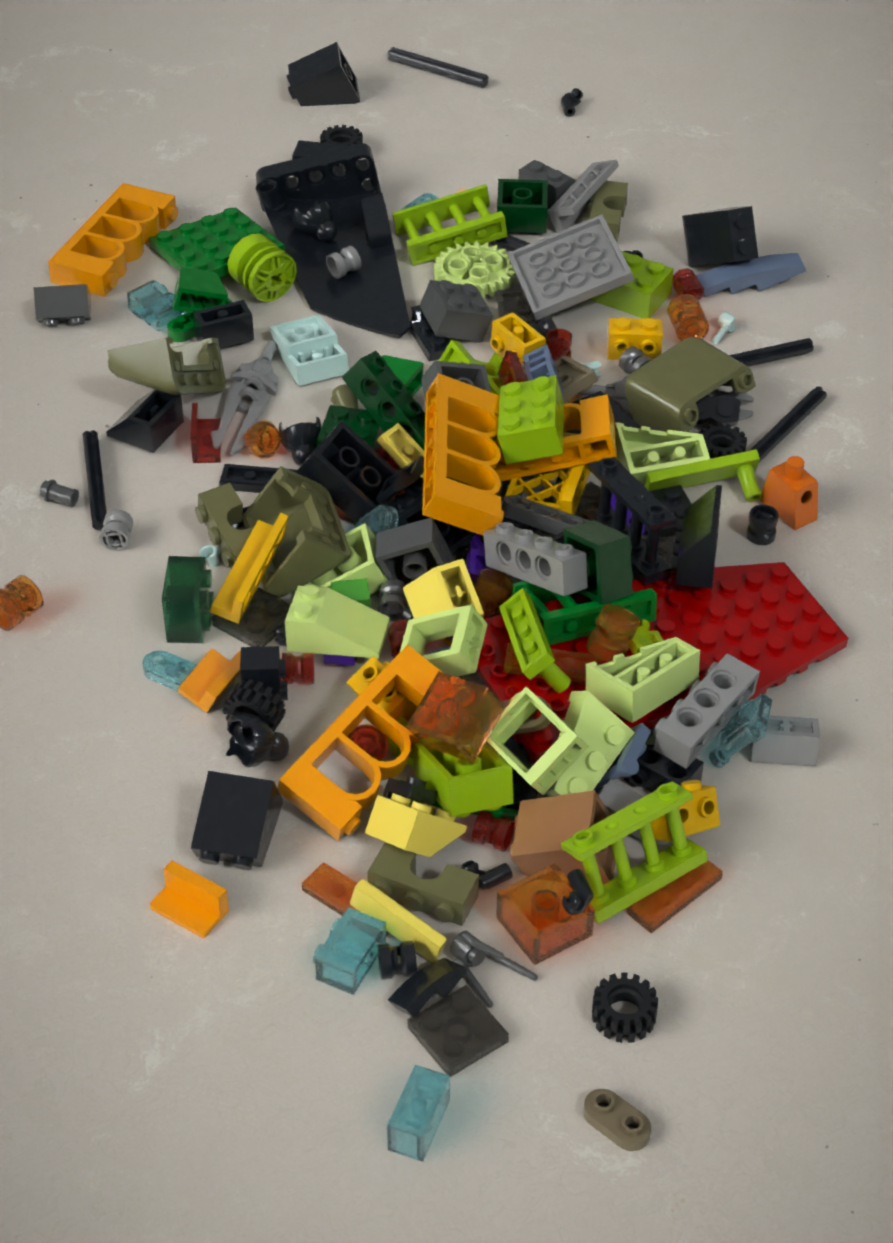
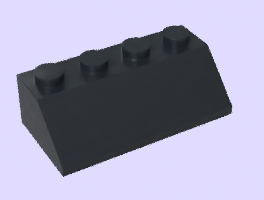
(697, 541)

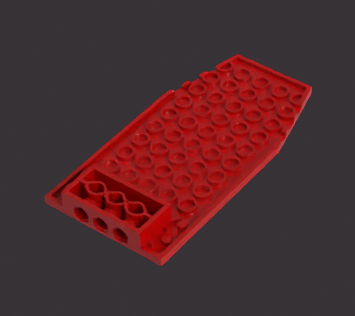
(750, 612)

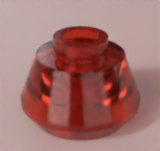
(370, 740)

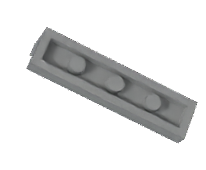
(579, 194)

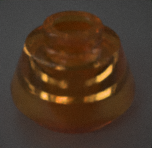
(262, 439)

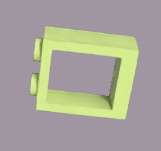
(468, 636)
(554, 760)

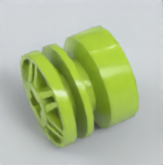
(262, 267)

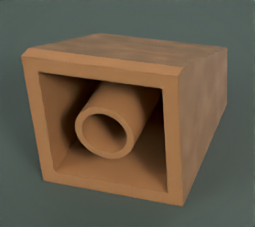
(552, 820)

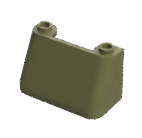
(172, 370)
(668, 387)
(313, 533)

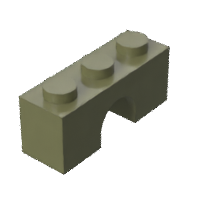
(610, 202)
(219, 510)
(445, 897)

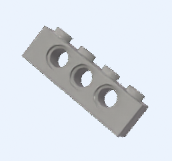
(535, 559)
(705, 710)

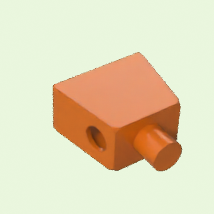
(792, 493)

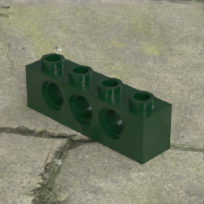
(385, 396)

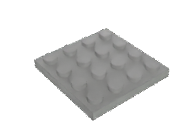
(570, 267)

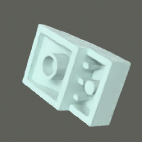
(310, 349)

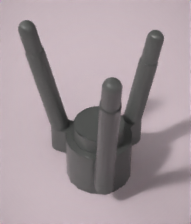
(472, 952)

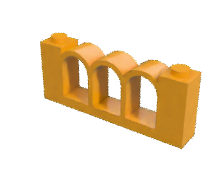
(112, 238)
(466, 422)
(594, 442)
(321, 798)

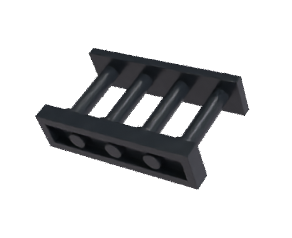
(645, 510)

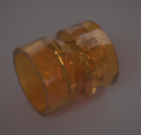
(687, 317)
(492, 591)
(18, 600)
(612, 632)

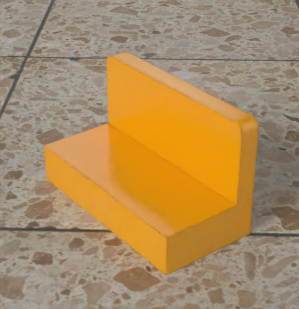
(210, 679)
(190, 900)

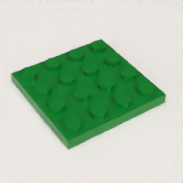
(207, 241)

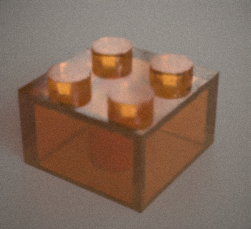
(456, 716)
(535, 915)

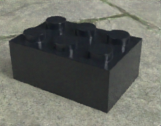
(348, 471)

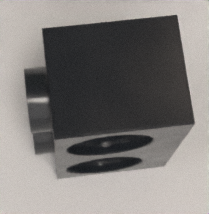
(658, 770)

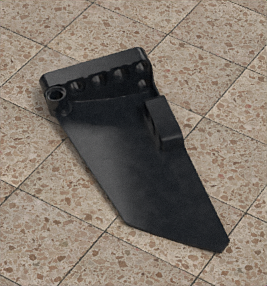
(362, 298)

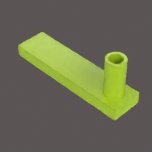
(739, 464)
(531, 642)

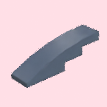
(743, 274)
(541, 363)

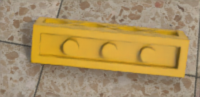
(249, 569)

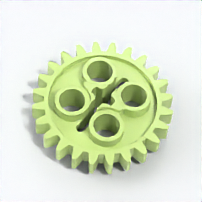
(476, 265)

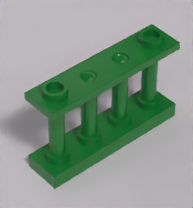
(579, 620)

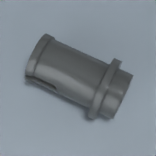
(52, 491)

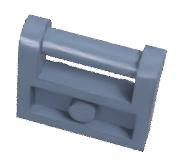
(626, 761)

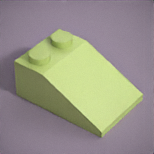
(359, 564)
(333, 624)

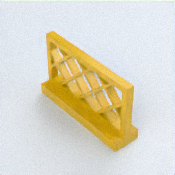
(566, 493)

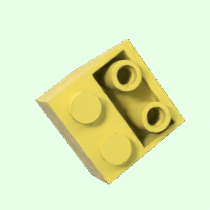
(442, 590)
(412, 826)

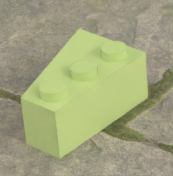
(653, 450)
(644, 680)
(601, 732)

